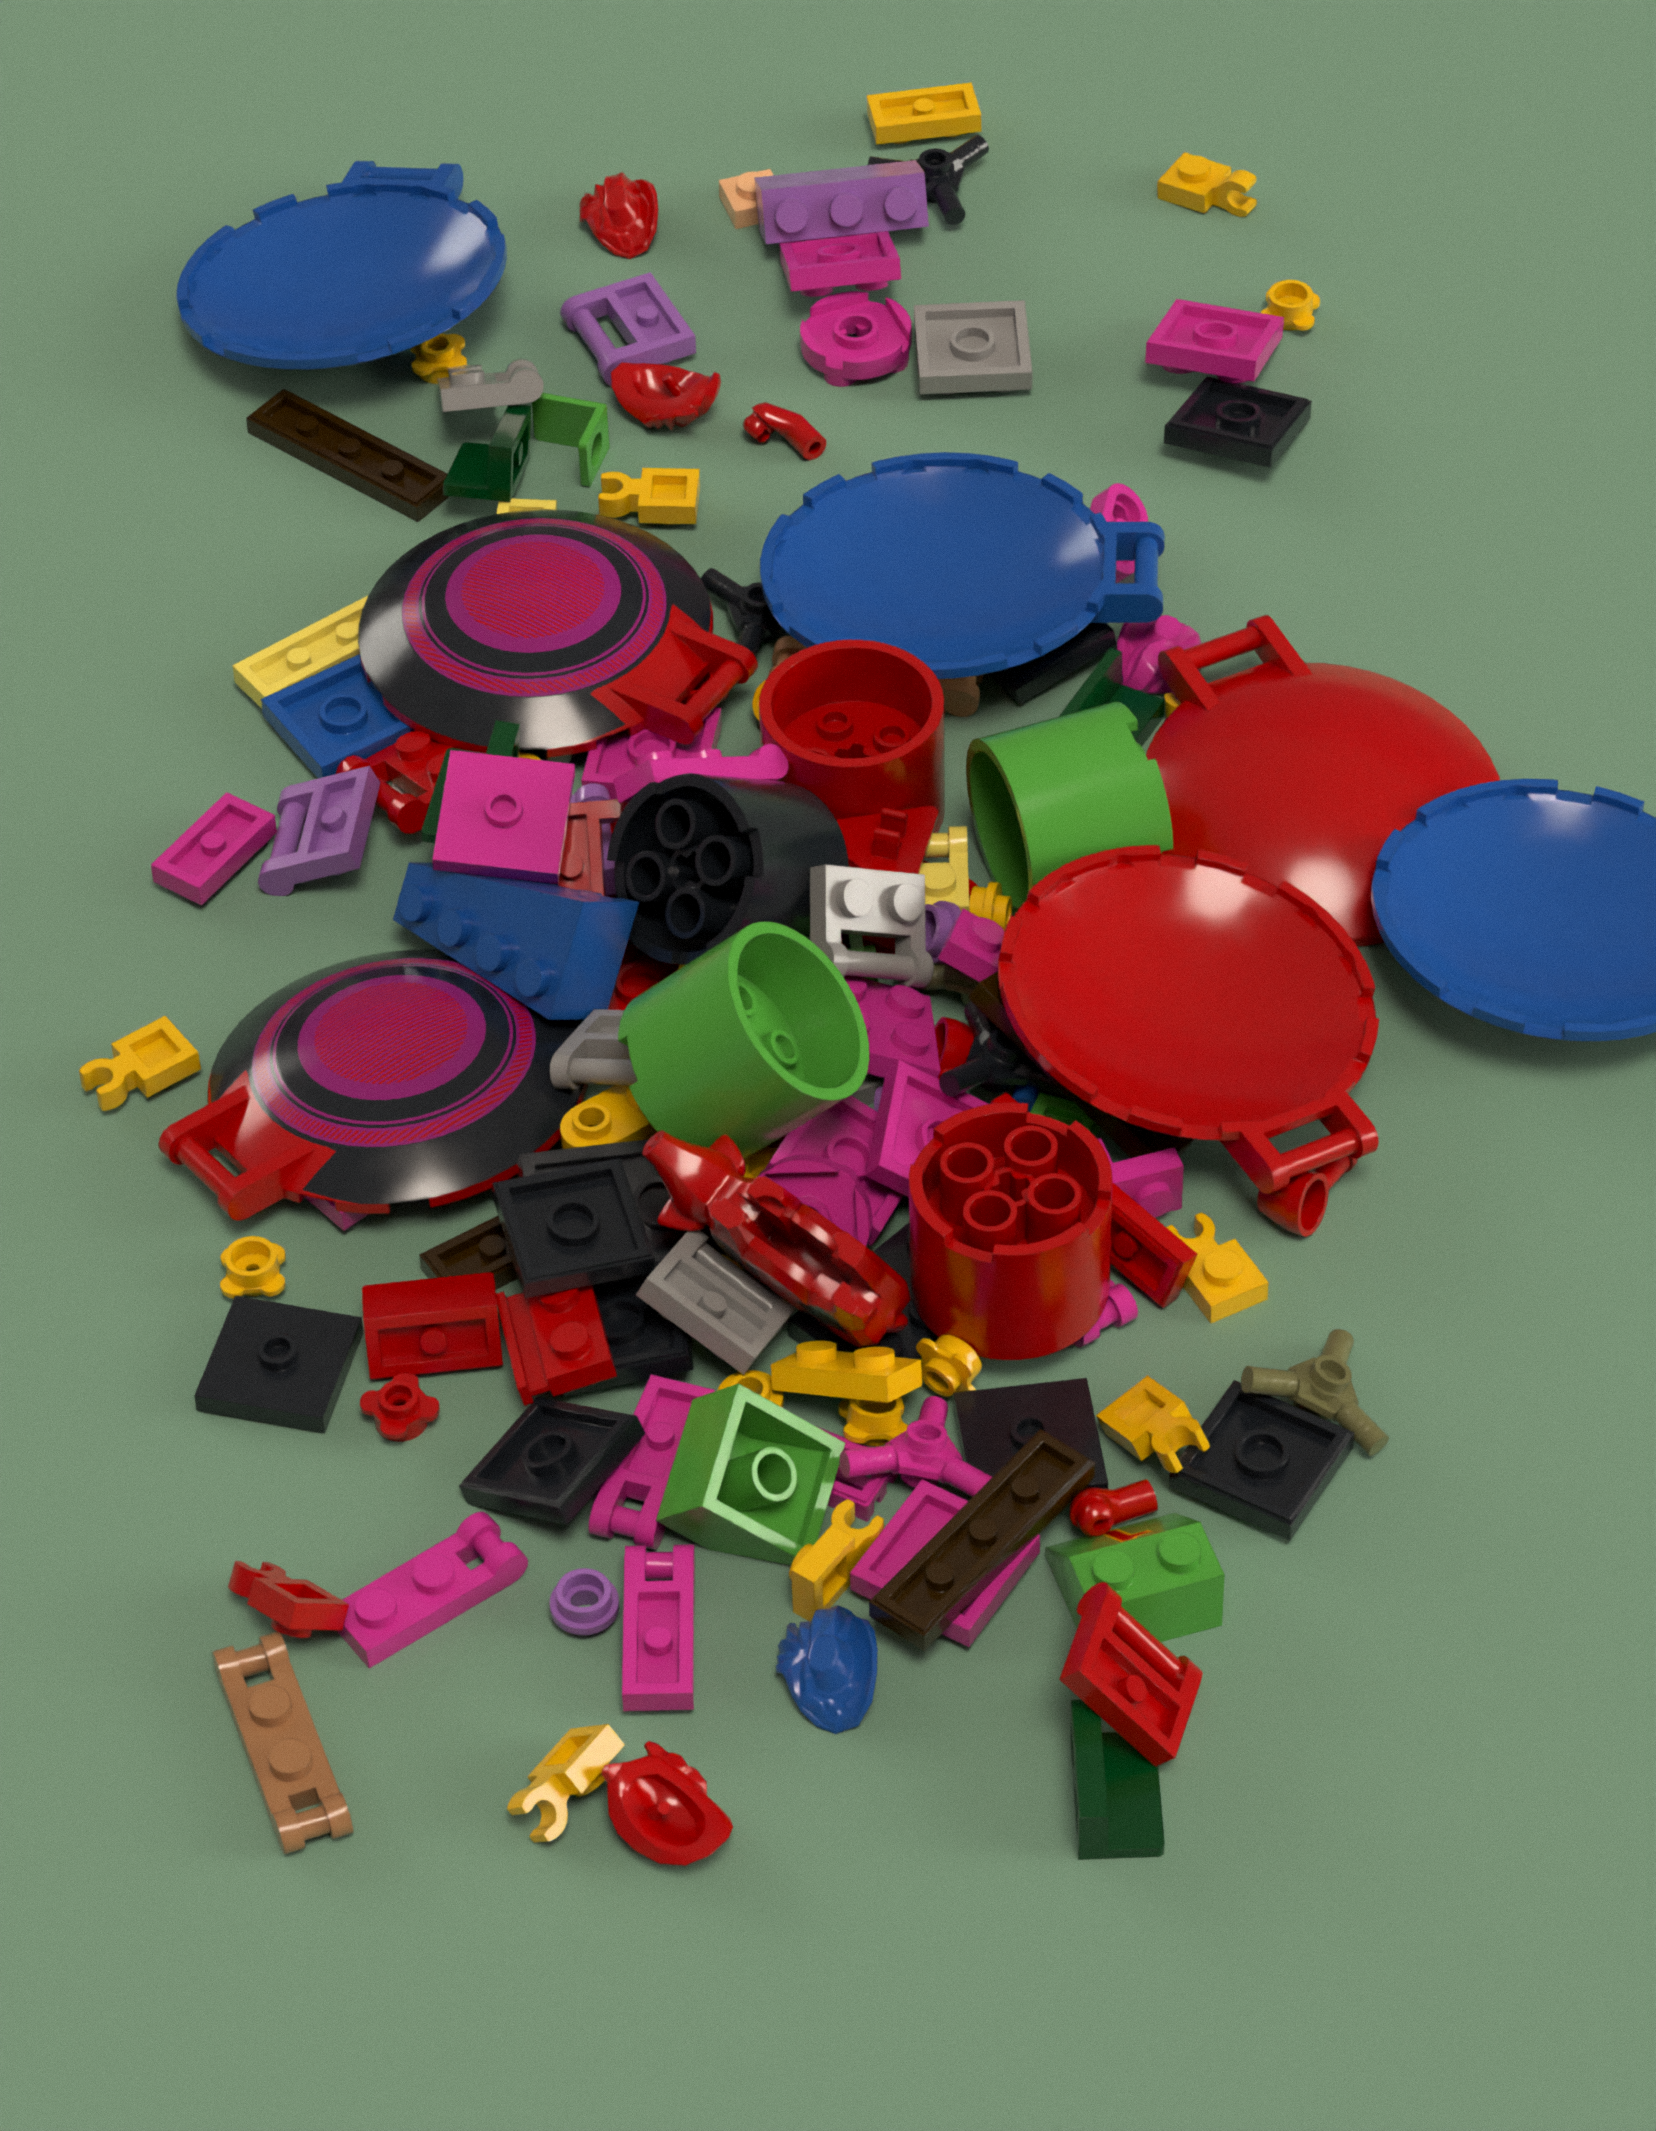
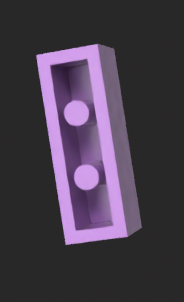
(841, 202)

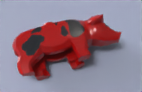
(779, 1239)

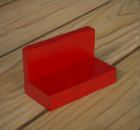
(431, 1325)

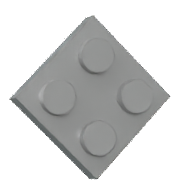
(972, 347)

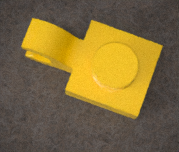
(1201, 183)
(823, 1569)
(567, 1770)

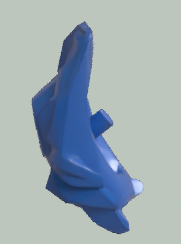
(830, 1667)

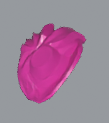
(1141, 647)

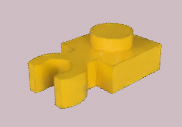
(658, 497)
(143, 1059)
(1222, 1274)
(1150, 1421)

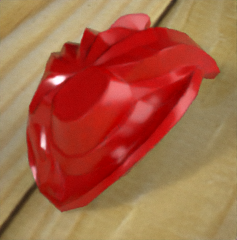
(622, 214)
(663, 393)
(664, 1808)

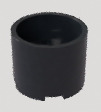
(719, 857)

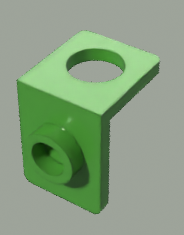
(574, 424)

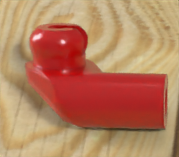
(788, 424)
(1100, 1509)

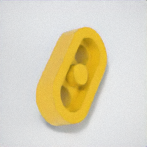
(616, 1119)

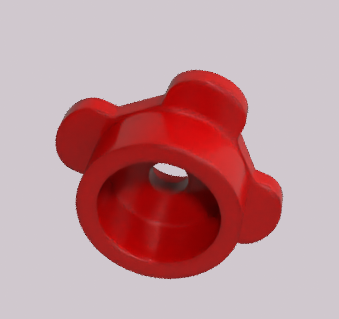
(403, 1421)

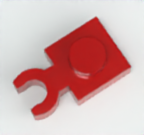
(292, 1604)

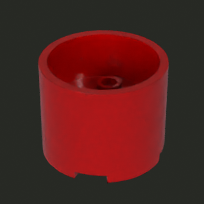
(858, 727)
(1010, 1231)

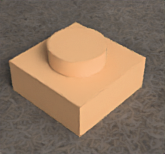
(740, 197)

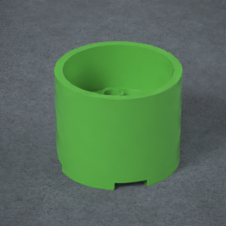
(1063, 794)
(746, 1040)

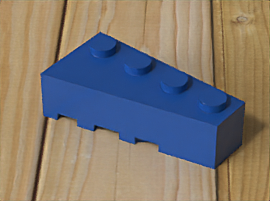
(529, 938)

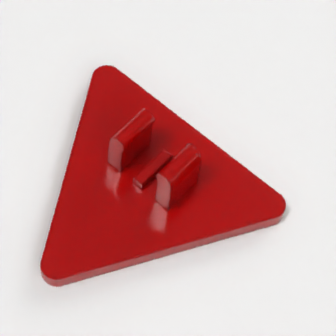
(890, 839)

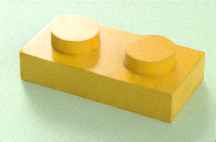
(924, 113)
(860, 1375)

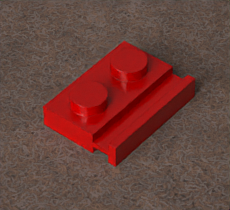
(555, 1341)

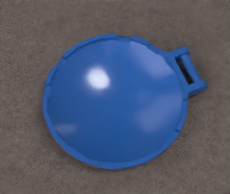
(344, 272)
(955, 563)
(1527, 907)

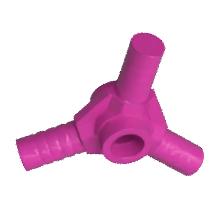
(918, 1454)

